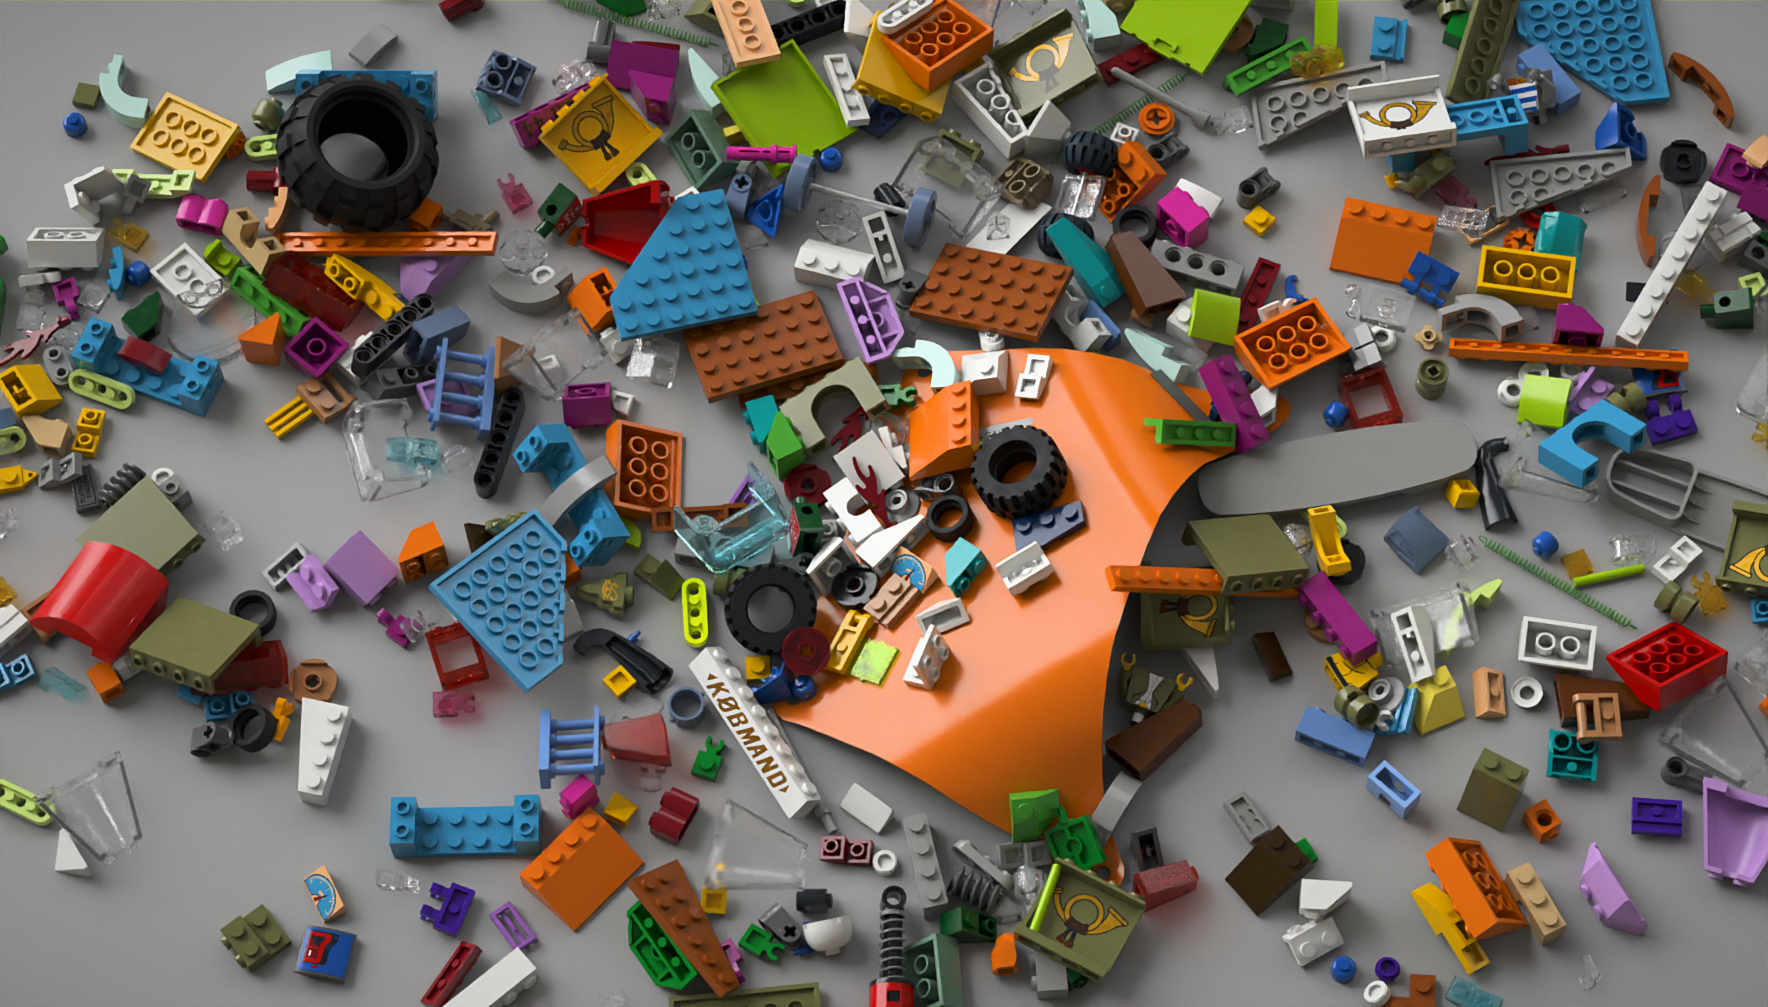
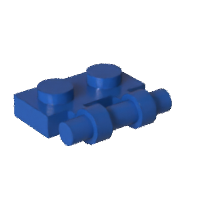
(1434, 273)

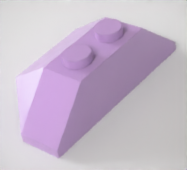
(428, 273)
(871, 318)
(1608, 895)

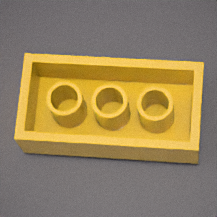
(1525, 277)

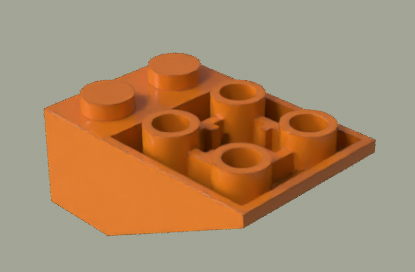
(1132, 179)

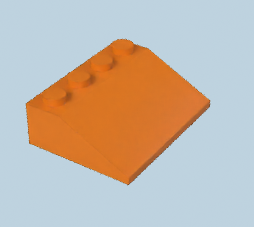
(940, 43)
(1380, 240)
(1290, 344)
(944, 432)
(646, 466)
(581, 869)
(1475, 888)

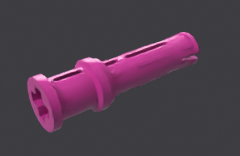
(773, 154)

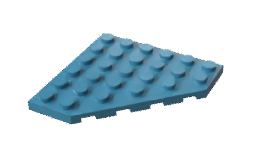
(1602, 43)
(685, 273)
(513, 598)

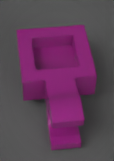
(67, 294)
(394, 631)
(733, 957)

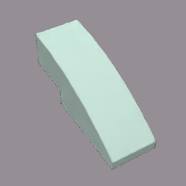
(283, 75)
(702, 79)
(1158, 355)

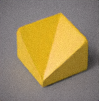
(1462, 494)
(620, 810)

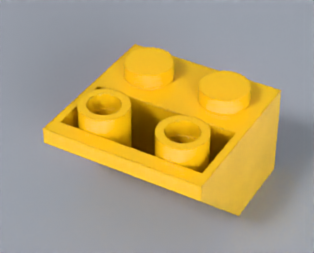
(28, 390)

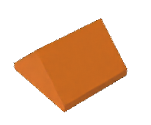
(264, 341)

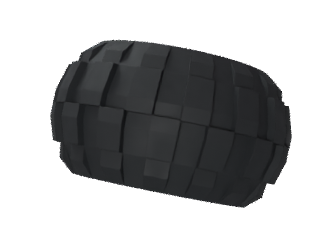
(369, 110)

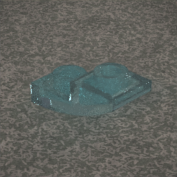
(406, 449)
(1467, 994)

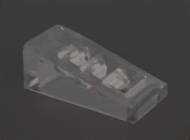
(1465, 213)

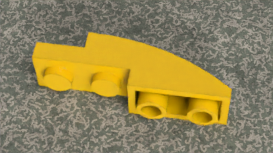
(364, 286)
(1443, 919)

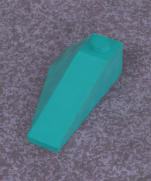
(1089, 262)

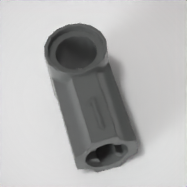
(599, 49)
(1688, 776)

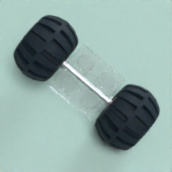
(1089, 160)

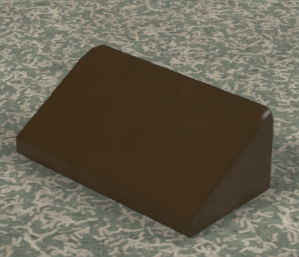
(1271, 655)

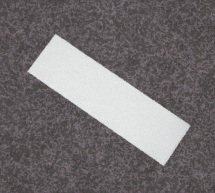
(1020, 223)

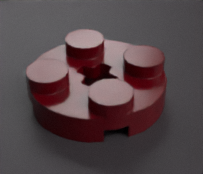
(807, 474)
(809, 664)

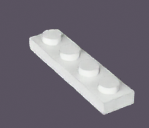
(849, 100)

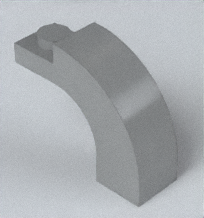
(530, 298)
(1485, 311)
(1114, 804)

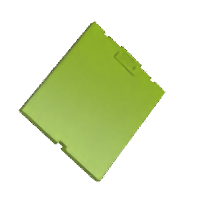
(1185, 29)
(783, 106)

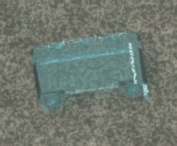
(740, 535)

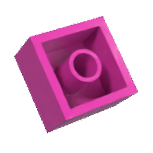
(1182, 219)

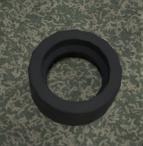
(1141, 213)
(941, 506)
(256, 596)
(263, 735)

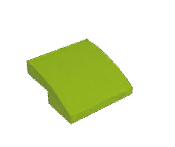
(1214, 317)
(1545, 401)

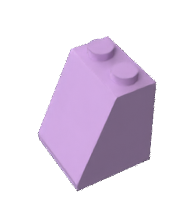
(361, 569)

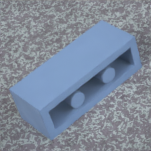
(1566, 93)
(1334, 736)

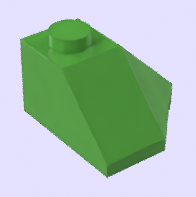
(1032, 813)

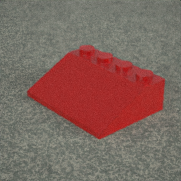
(1668, 665)

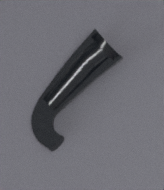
(1492, 497)
(640, 664)

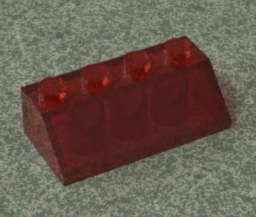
(310, 289)
(253, 670)

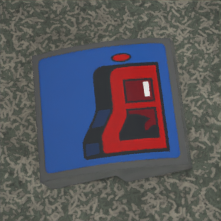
(1659, 382)
(324, 953)

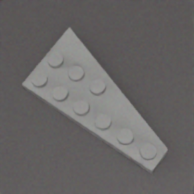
(1298, 102)
(1538, 180)

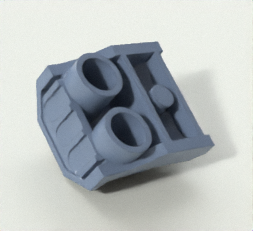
(505, 77)
(1415, 539)

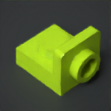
(221, 259)

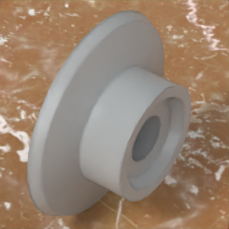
(906, 509)
(1387, 692)

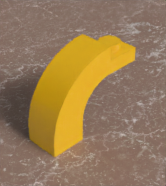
(1327, 541)

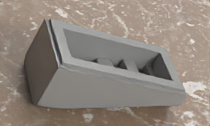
(291, 554)

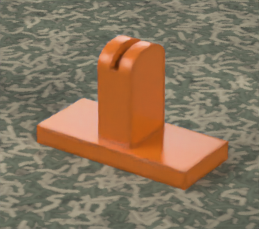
(574, 235)

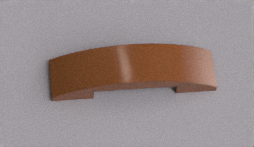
(1686, 67)
(1646, 242)
(664, 518)

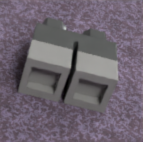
(1364, 352)

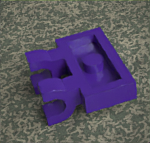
(1669, 427)
(453, 910)

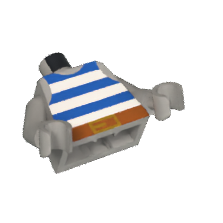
(1533, 89)

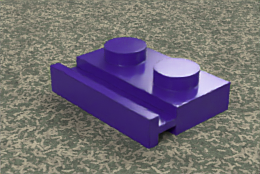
(1656, 817)

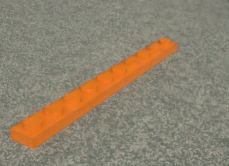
(390, 243)
(1570, 354)
(1177, 581)

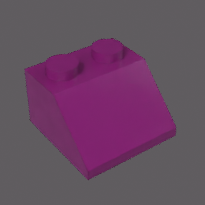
(653, 95)
(1575, 327)
(315, 349)
(587, 405)

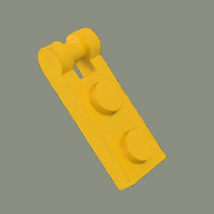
(848, 640)

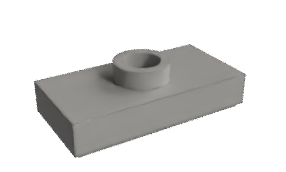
(1247, 817)

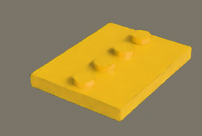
(185, 137)

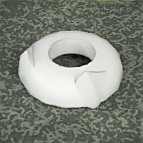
(1389, 343)
(1528, 368)
(1504, 397)
(1524, 683)

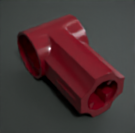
(454, 8)
(264, 181)

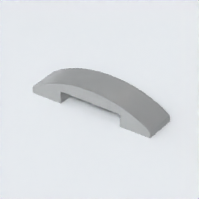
(576, 488)

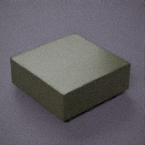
(86, 95)

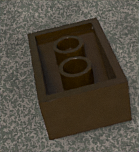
(1269, 870)

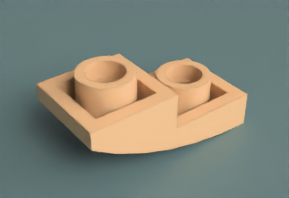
(1757, 153)
(278, 214)

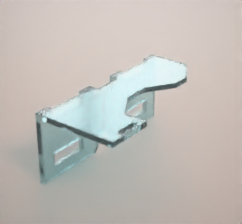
(487, 108)
(49, 680)

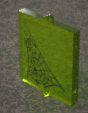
(872, 661)

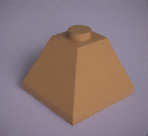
(502, 379)

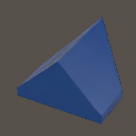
(768, 211)
(776, 687)

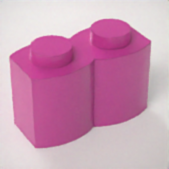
(202, 214)
(578, 797)

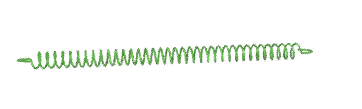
(637, 22)
(1133, 108)
(1560, 584)

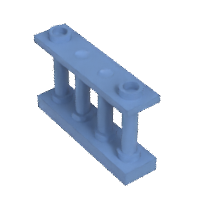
(482, 402)
(549, 740)

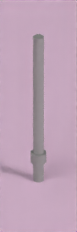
(821, 810)

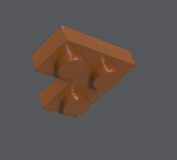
(1420, 993)

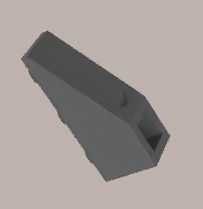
(400, 381)

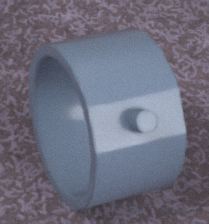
(686, 692)

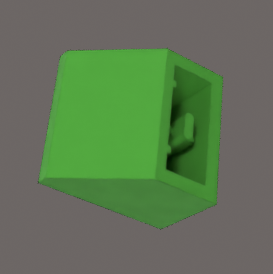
(783, 447)

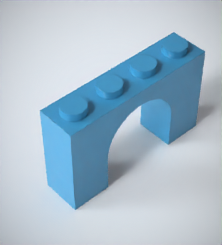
(1598, 422)

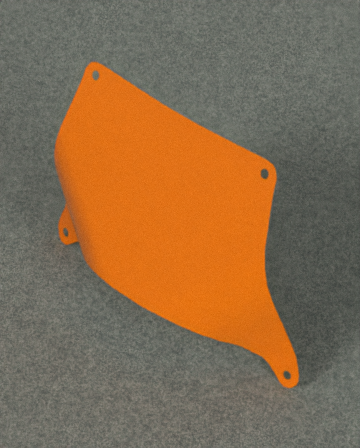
(1029, 669)

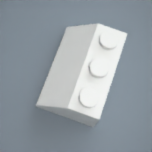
(65, 248)
(830, 264)
(1557, 644)

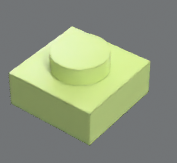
(1753, 280)

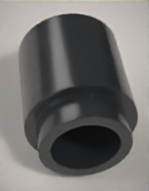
(888, 194)
(814, 901)

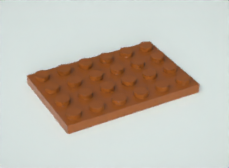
(991, 292)
(764, 349)

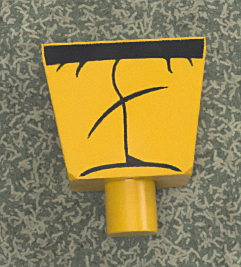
(1360, 675)

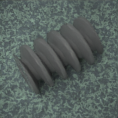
(120, 484)
(975, 890)

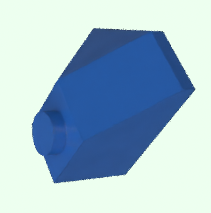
(1619, 132)

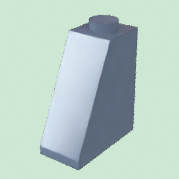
(430, 331)

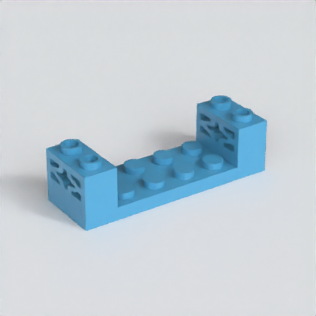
(414, 83)
(1481, 119)
(179, 385)
(600, 529)
(466, 830)

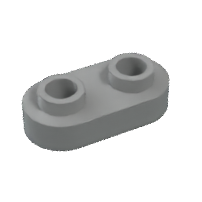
(57, 365)

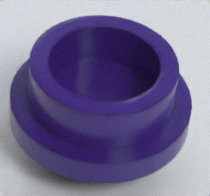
(1387, 969)

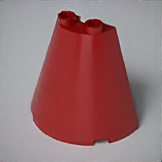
(624, 219)

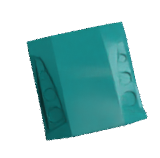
(1561, 235)
(1571, 759)

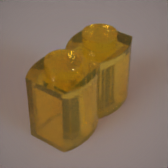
(1317, 61)

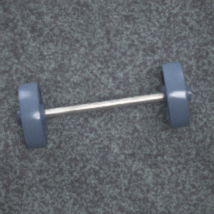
(801, 183)

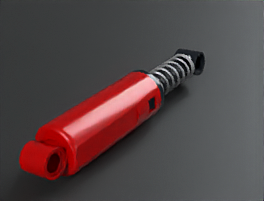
(892, 987)

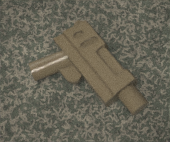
(468, 223)

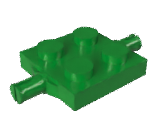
(1075, 840)

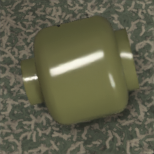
(268, 114)

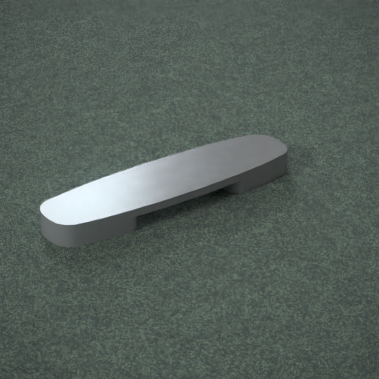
(1338, 469)
(1677, 494)

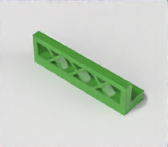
(1264, 68)
(253, 291)
(1193, 432)

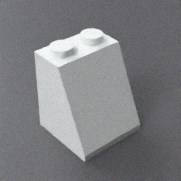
(871, 452)

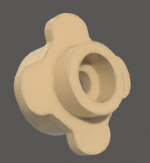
(1428, 344)

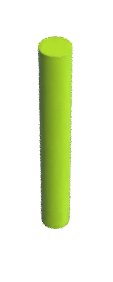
(1609, 575)
(1046, 897)

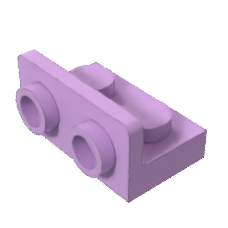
(1588, 392)
(313, 584)

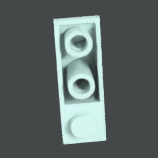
(1101, 24)

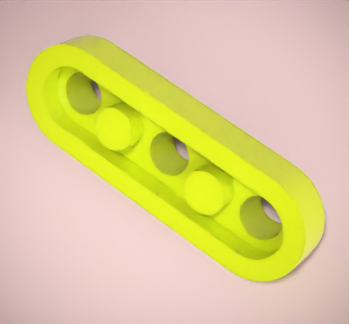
(693, 604)

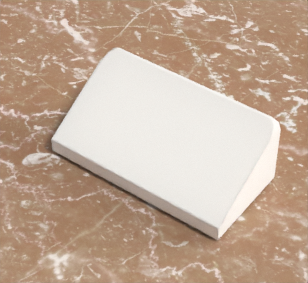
(867, 808)

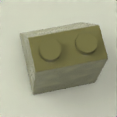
(1493, 789)

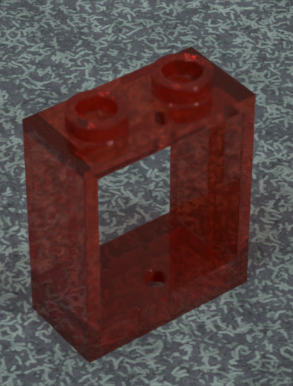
(1367, 379)
(462, 676)

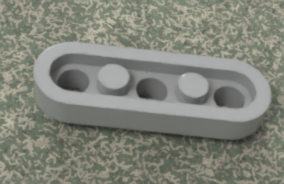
(983, 865)

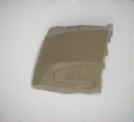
(1025, 183)

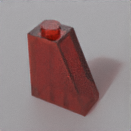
(639, 740)
(1165, 883)

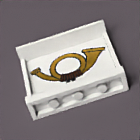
(1401, 116)

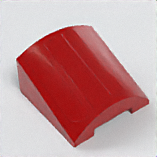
(104, 600)

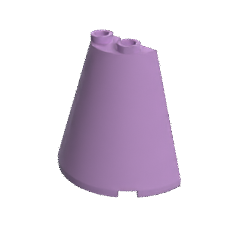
(1734, 832)

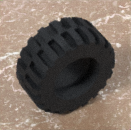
(1003, 453)
(746, 585)

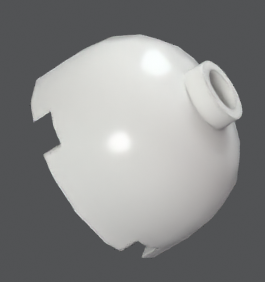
(829, 934)

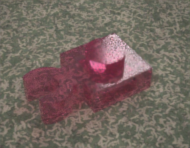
(1455, 193)
(514, 196)
(448, 703)

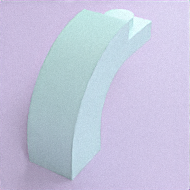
(124, 108)
(931, 357)

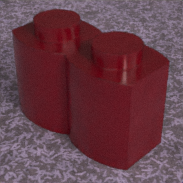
(674, 816)

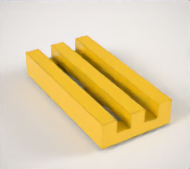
(286, 414)

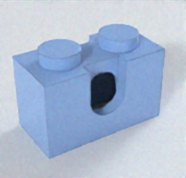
(1382, 782)

